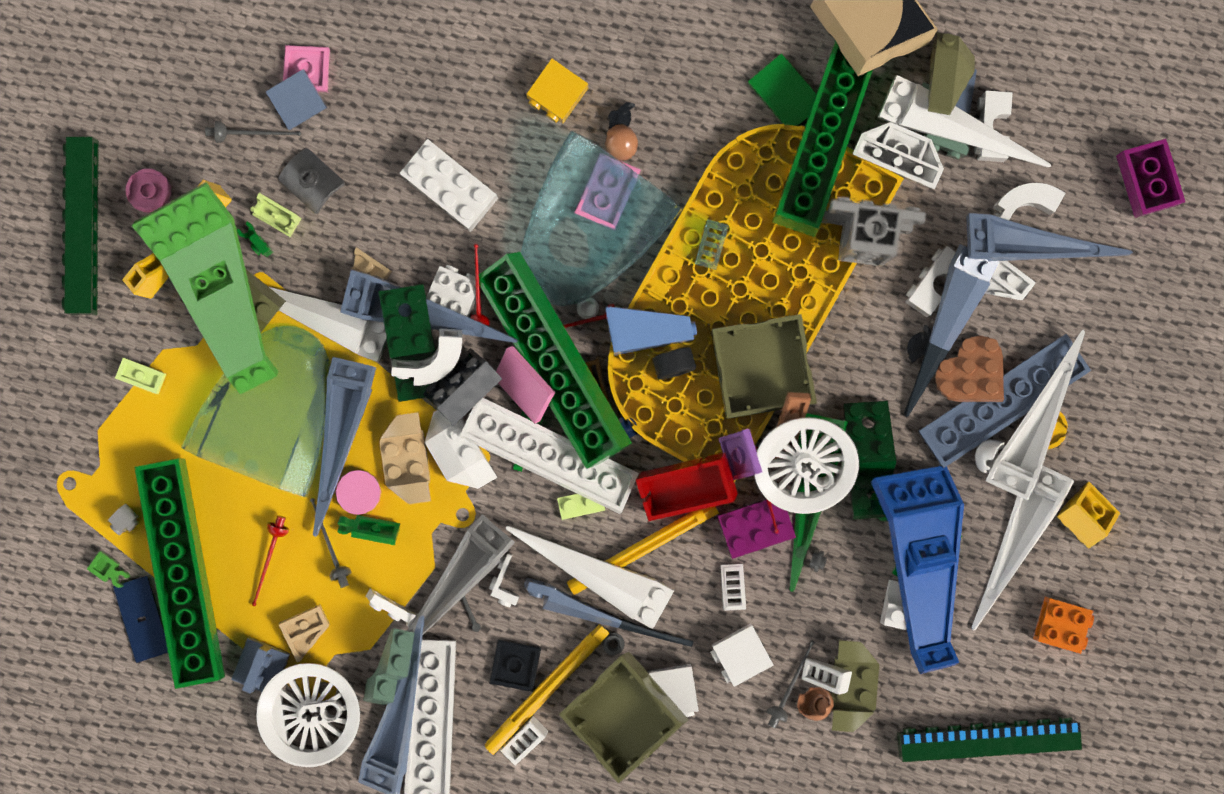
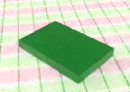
(784, 91)

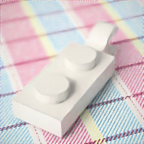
(395, 610)

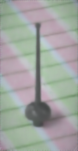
(220, 132)
(339, 572)
(779, 713)

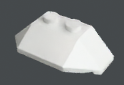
(902, 153)
(456, 457)

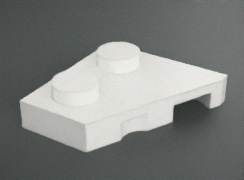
(1009, 282)

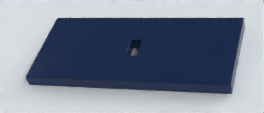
(136, 601)

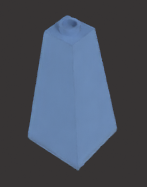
(645, 330)

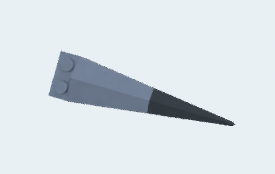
(963, 290)
(560, 602)

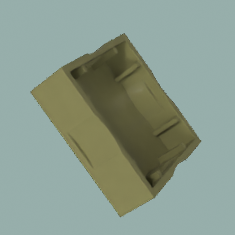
(762, 365)
(624, 717)

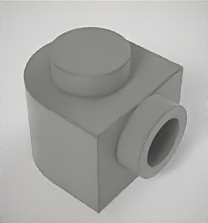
(123, 520)

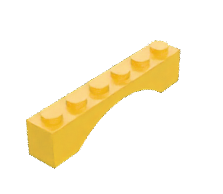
(148, 274)

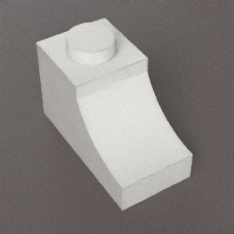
(893, 610)

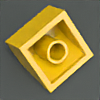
(1089, 515)

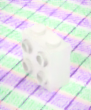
(453, 290)
(741, 655)
(679, 686)

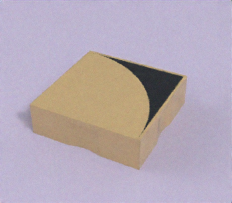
(875, 29)

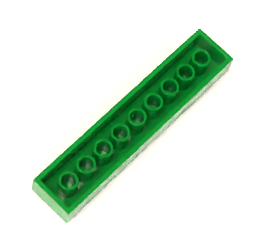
(822, 145)
(552, 354)
(180, 573)

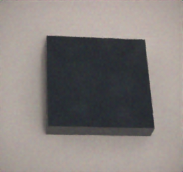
(515, 665)

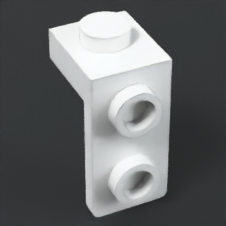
(505, 597)

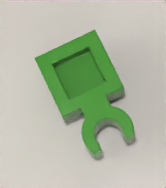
(106, 567)

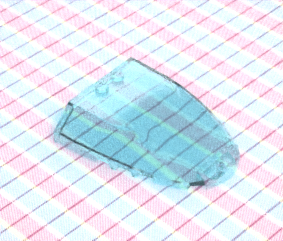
(577, 255)
(274, 427)

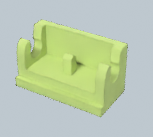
(275, 215)

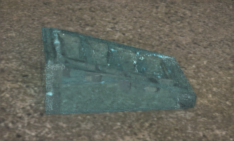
(717, 226)

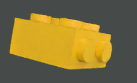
(556, 91)

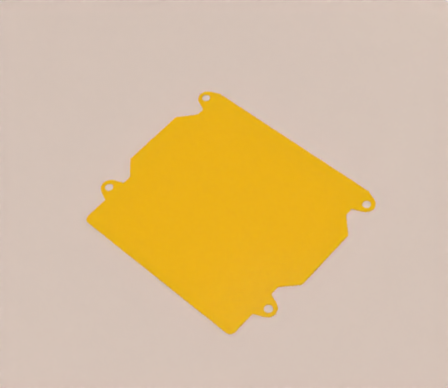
(236, 509)

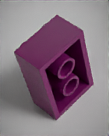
(1150, 178)
(753, 529)

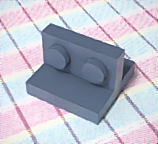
(259, 665)

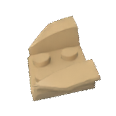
(406, 459)

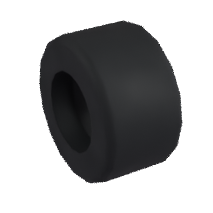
(674, 363)

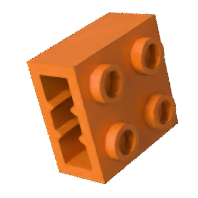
(1063, 625)

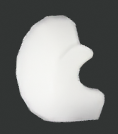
(987, 454)

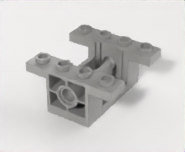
(870, 231)

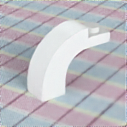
(1032, 194)
(436, 365)

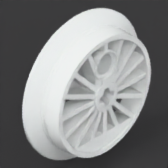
(814, 460)
(272, 716)

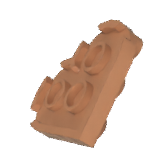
(973, 374)

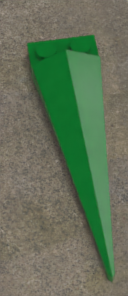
(806, 523)

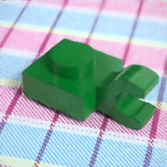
(259, 245)

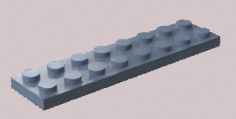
(975, 422)

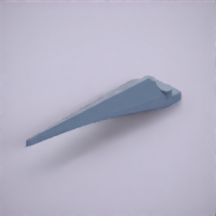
(1004, 240)
(363, 302)
(346, 401)
(389, 749)

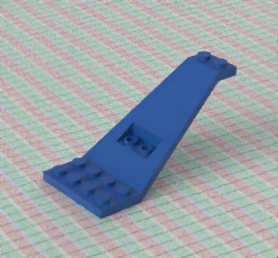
(924, 518)

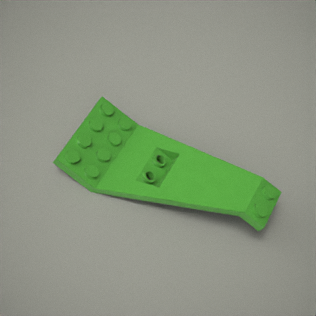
(194, 241)

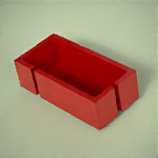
(687, 486)

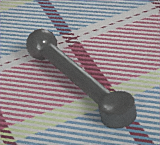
(476, 626)

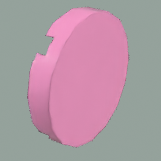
(149, 196)
(358, 492)

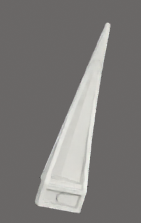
(908, 107)
(358, 335)
(1024, 454)
(1024, 529)
(629, 591)

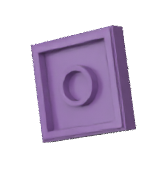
(741, 454)

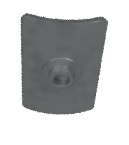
(310, 180)

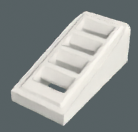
(733, 606)
(840, 677)
(531, 725)

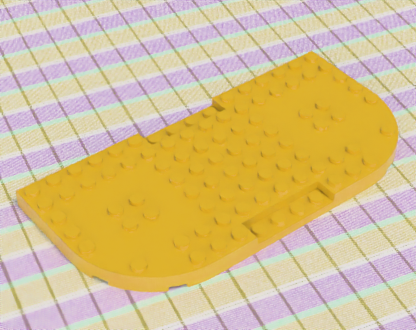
(758, 278)

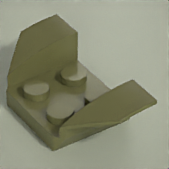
(860, 700)

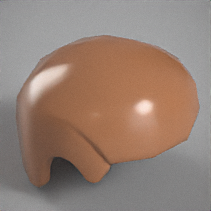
(621, 142)
(815, 703)

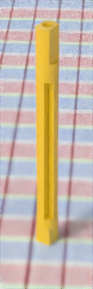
(653, 541)
(546, 688)

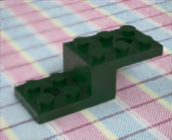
(407, 336)
(874, 451)

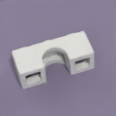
(993, 106)
(923, 296)

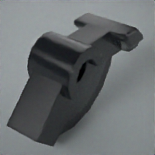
(621, 116)
(918, 344)

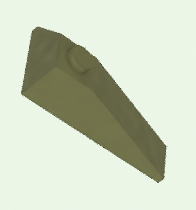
(950, 72)
(264, 299)

